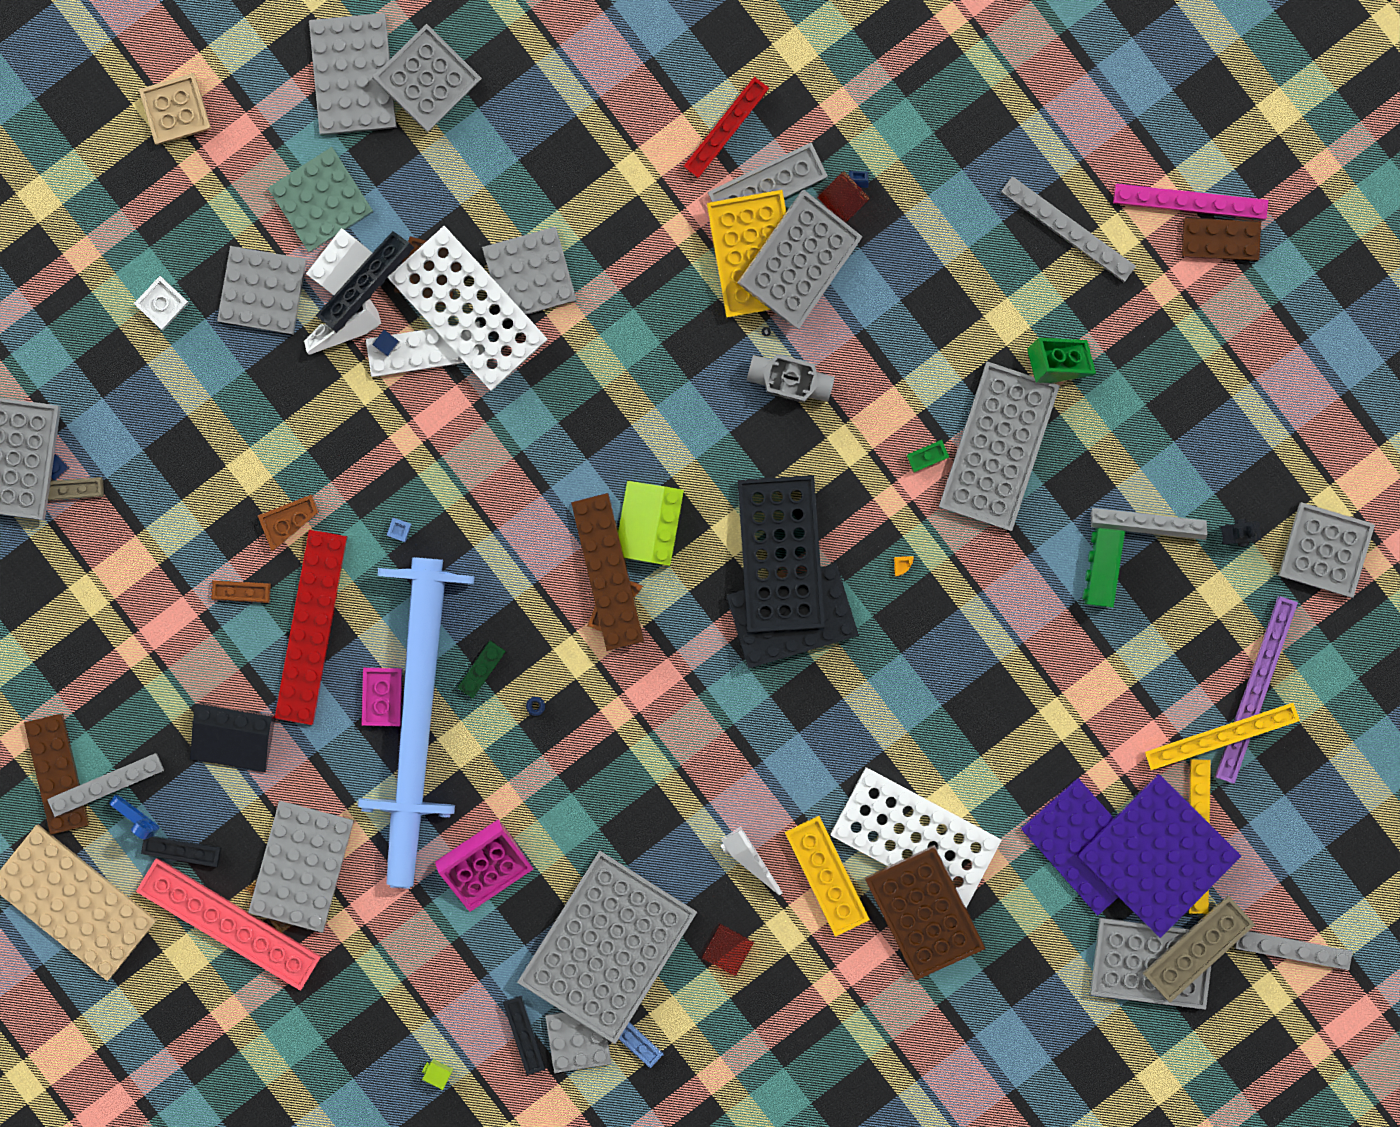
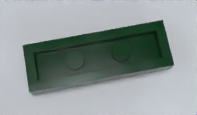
(481, 669)

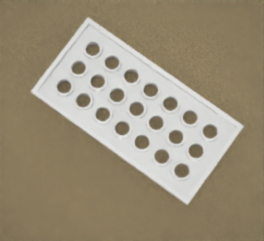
(441, 293)
(920, 806)

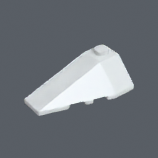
(359, 324)
(744, 852)

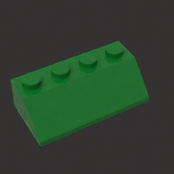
(1104, 567)

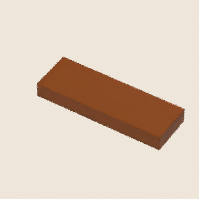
(241, 591)

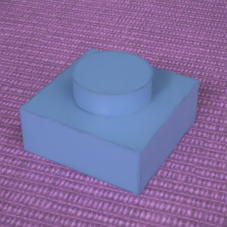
(399, 529)

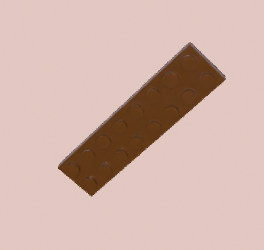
(607, 572)

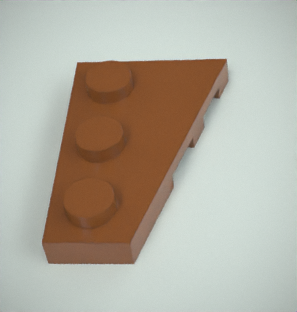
(286, 520)

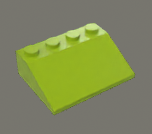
(649, 522)

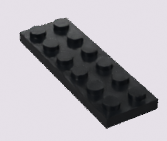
(365, 281)

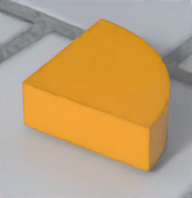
(902, 564)

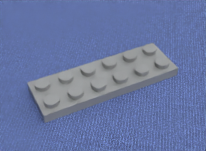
(787, 173)

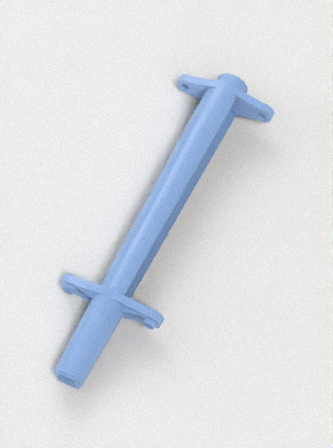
(419, 683)

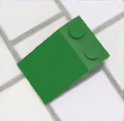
(1060, 359)

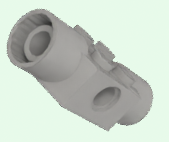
(790, 378)

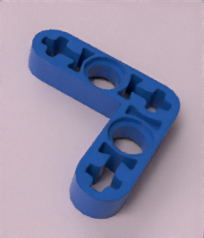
(143, 826)

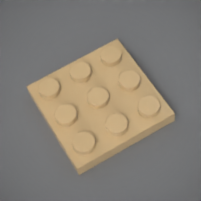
(175, 109)

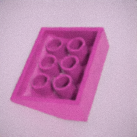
(483, 865)

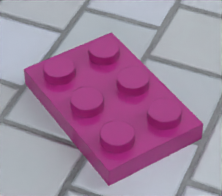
(382, 696)

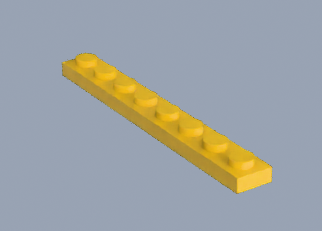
(1222, 736)
(1200, 800)

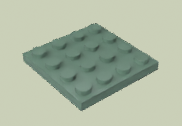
(320, 199)

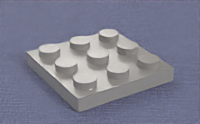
(574, 1044)

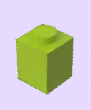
(436, 1073)

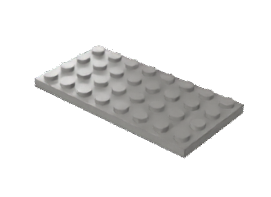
(998, 446)

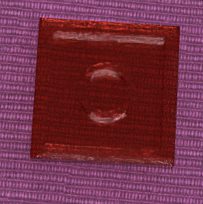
(843, 197)
(727, 949)

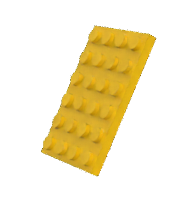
(738, 233)

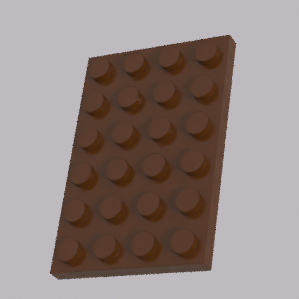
(925, 912)

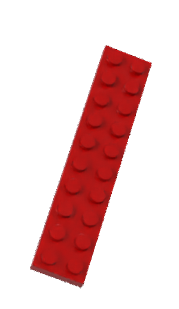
(311, 627)

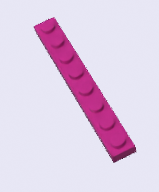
(1190, 201)

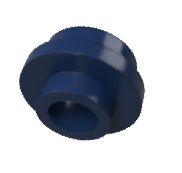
(540, 701)

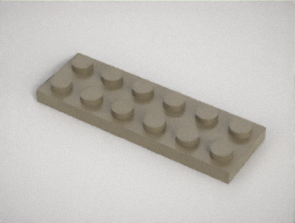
(1198, 948)

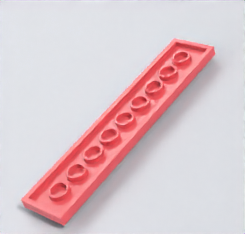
(228, 924)

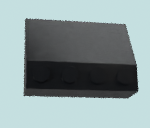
(231, 736)

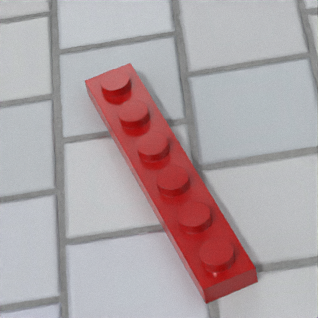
(726, 127)

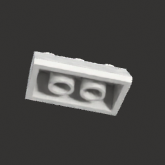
(338, 262)

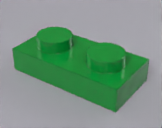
(927, 456)

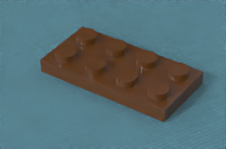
(1221, 239)

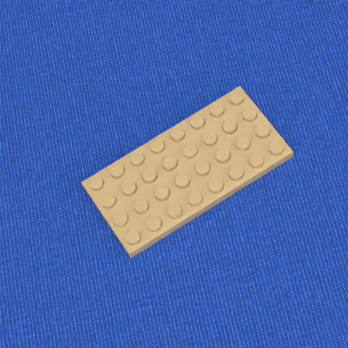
(73, 902)

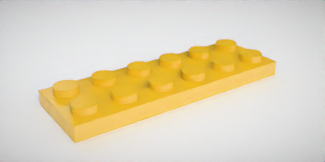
(827, 876)

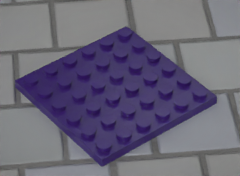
(1159, 855)

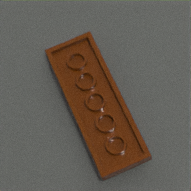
(55, 769)

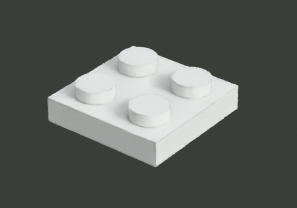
(161, 303)

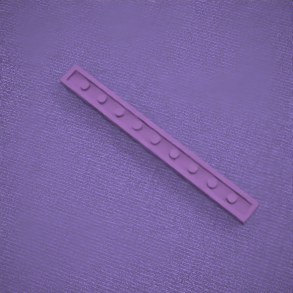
(1258, 683)

